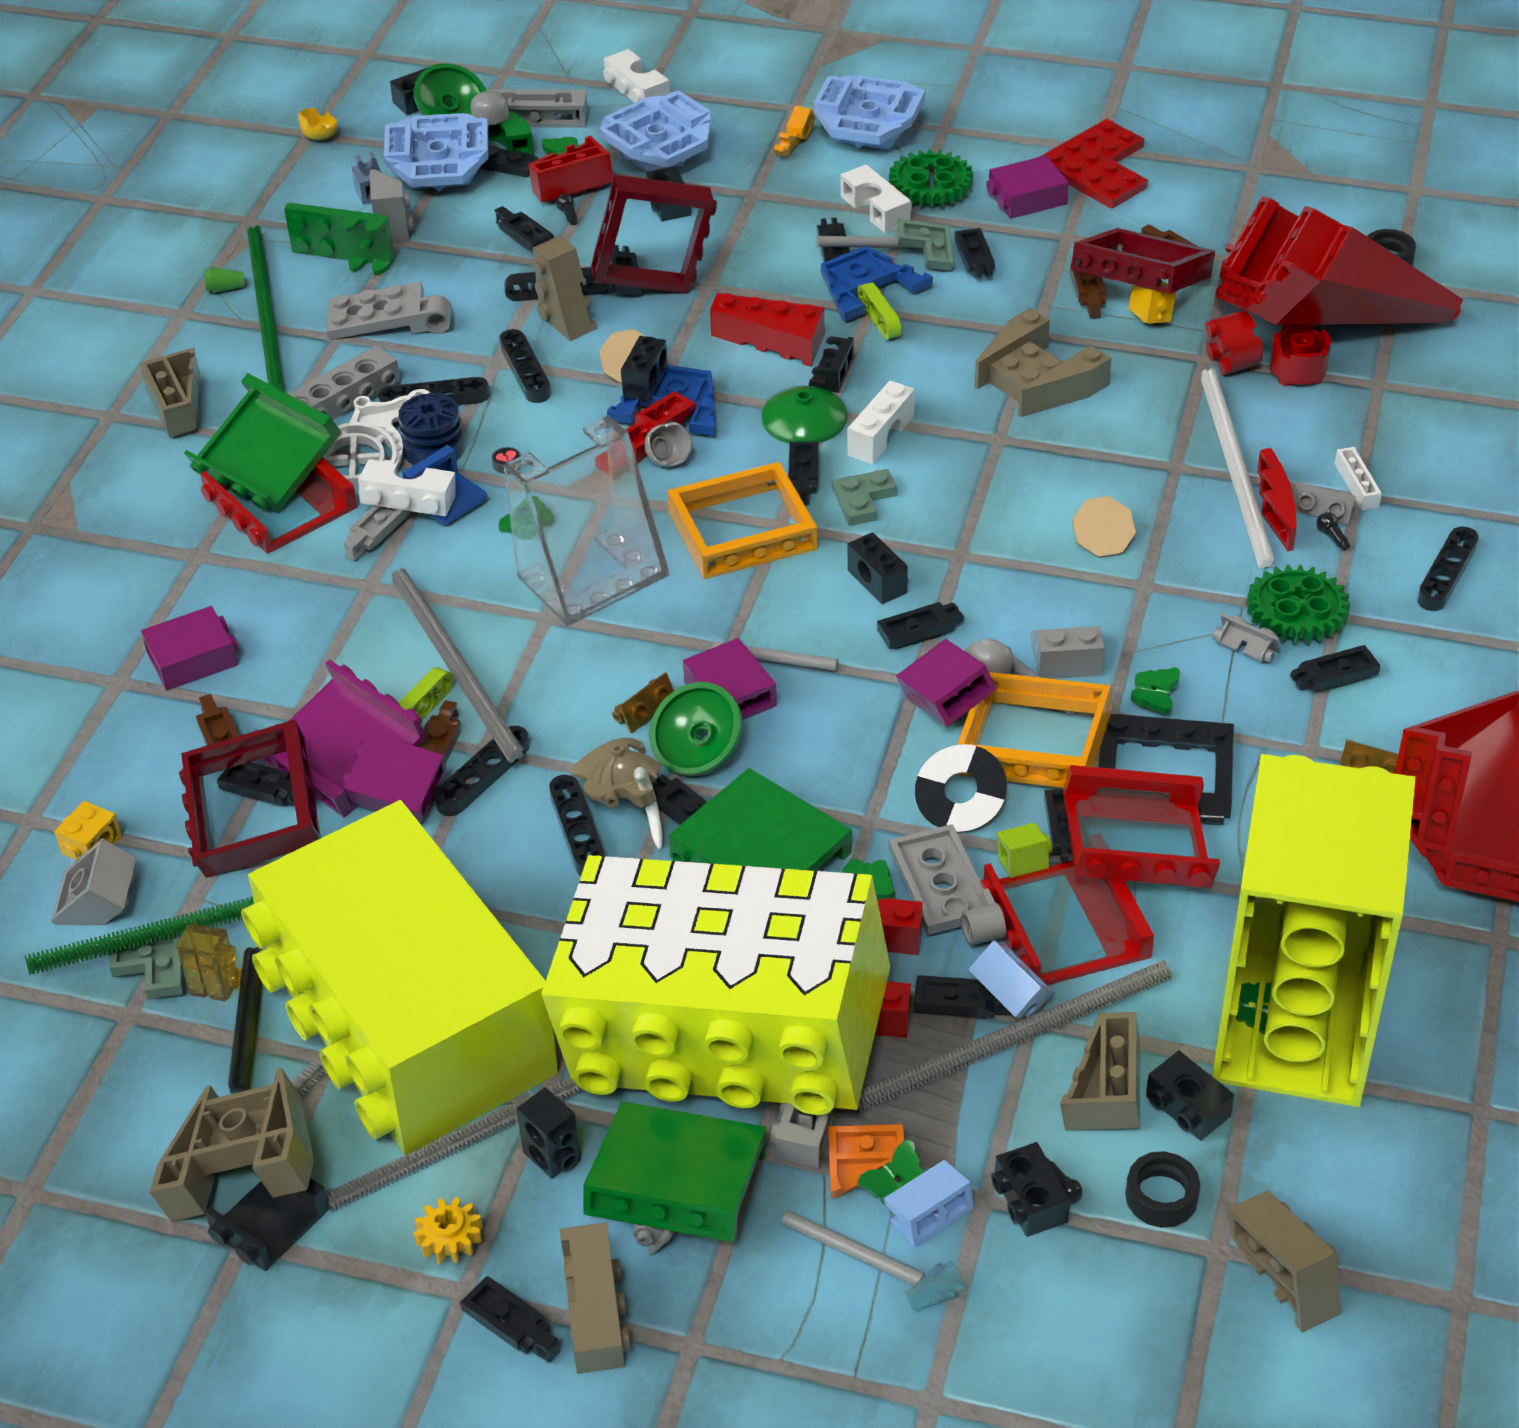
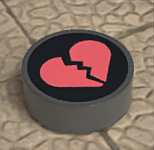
(503, 456)

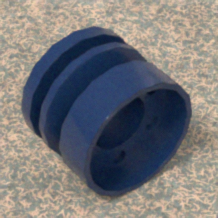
(428, 425)

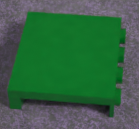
(266, 445)
(759, 827)
(673, 1171)

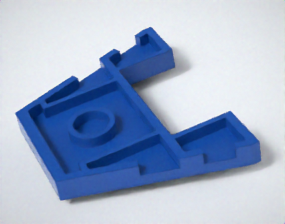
(862, 267)
(690, 383)

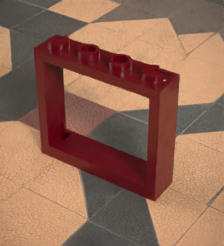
(653, 191)
(1142, 260)
(233, 753)

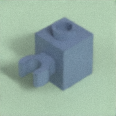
(361, 177)

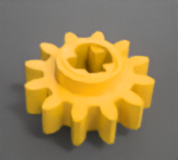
(448, 1230)

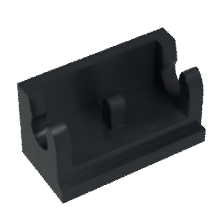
(834, 365)

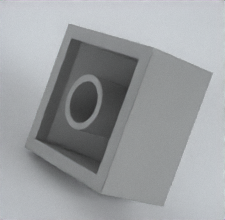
(390, 200)
(1068, 652)
(95, 886)

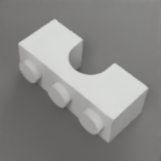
(625, 74)
(886, 203)
(869, 431)
(427, 494)

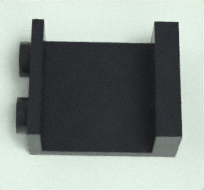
(266, 1226)

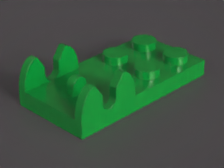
(341, 235)

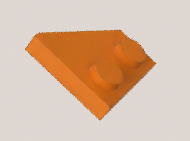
(858, 1150)

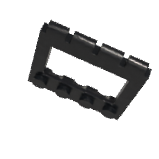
(1181, 735)

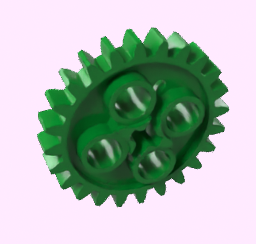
(950, 177)
(1298, 604)

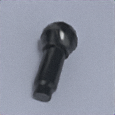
(565, 203)
(1328, 523)
(1071, 1186)

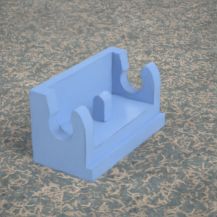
(1010, 980)
(930, 1202)

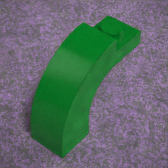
(512, 134)

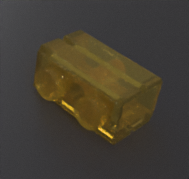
(208, 962)

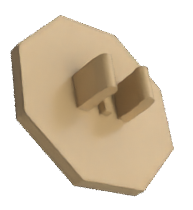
(616, 351)
(1103, 526)

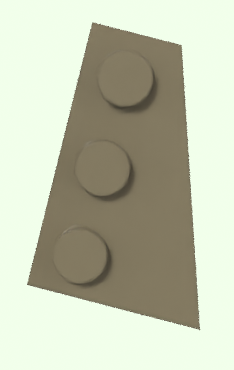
(560, 290)
(174, 390)
(1108, 1078)
(1290, 1255)
(592, 1298)

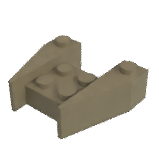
(1031, 375)
(230, 1132)

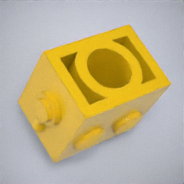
(1152, 305)
(85, 828)

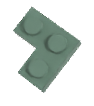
(932, 237)
(857, 493)
(158, 962)

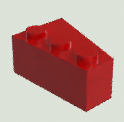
(571, 171)

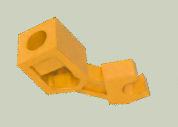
(797, 128)

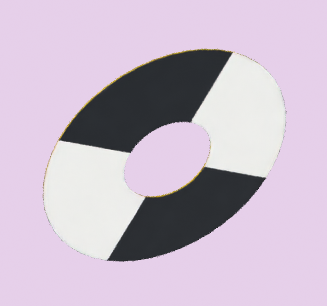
(955, 759)

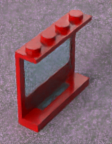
(316, 502)
(1137, 826)
(1069, 922)

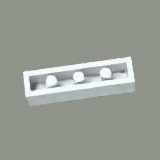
(1358, 478)

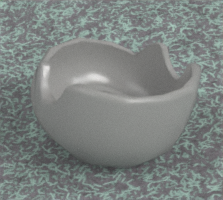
(490, 106)
(668, 444)
(995, 656)

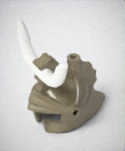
(621, 774)

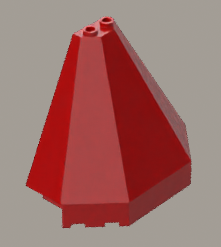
(1324, 273)
(1467, 795)

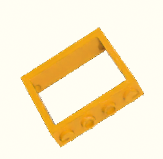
(751, 549)
(1048, 693)

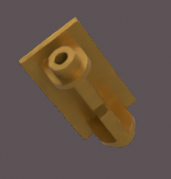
(643, 704)
(1362, 755)

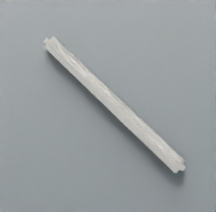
(1237, 469)

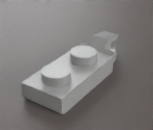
(372, 530)

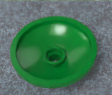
(446, 85)
(804, 414)
(684, 719)

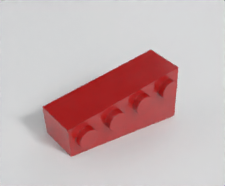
(769, 324)

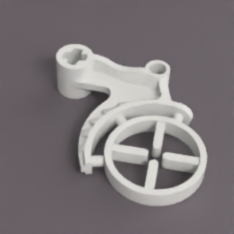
(370, 426)

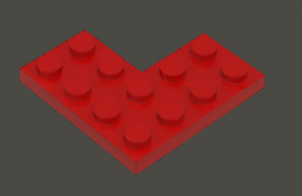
(1092, 165)

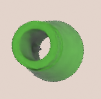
(222, 279)

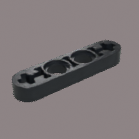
(526, 294)
(525, 365)
(466, 390)
(1447, 568)
(477, 768)
(577, 825)

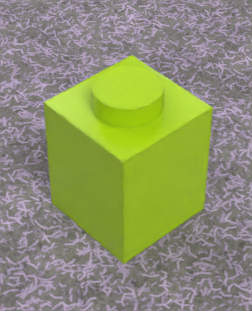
(1023, 849)

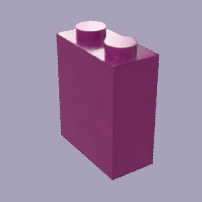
(1027, 187)
(190, 647)
(737, 672)
(946, 682)
(393, 772)

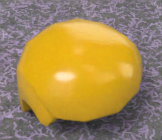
(317, 126)

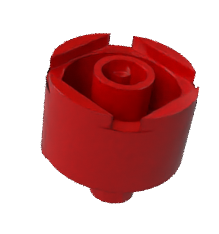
(1233, 342)
(1300, 355)

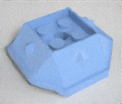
(867, 109)
(658, 131)
(436, 149)

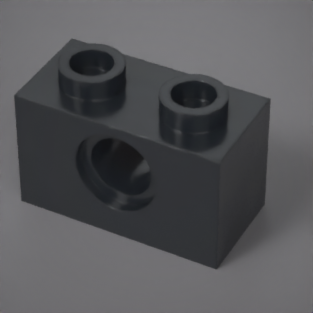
(877, 568)
(1189, 1095)

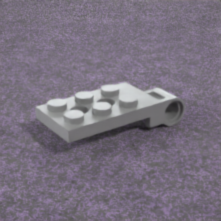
(387, 310)
(960, 905)

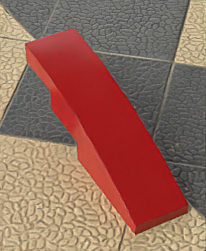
(666, 410)
(1278, 498)

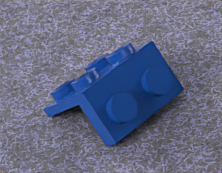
(467, 493)

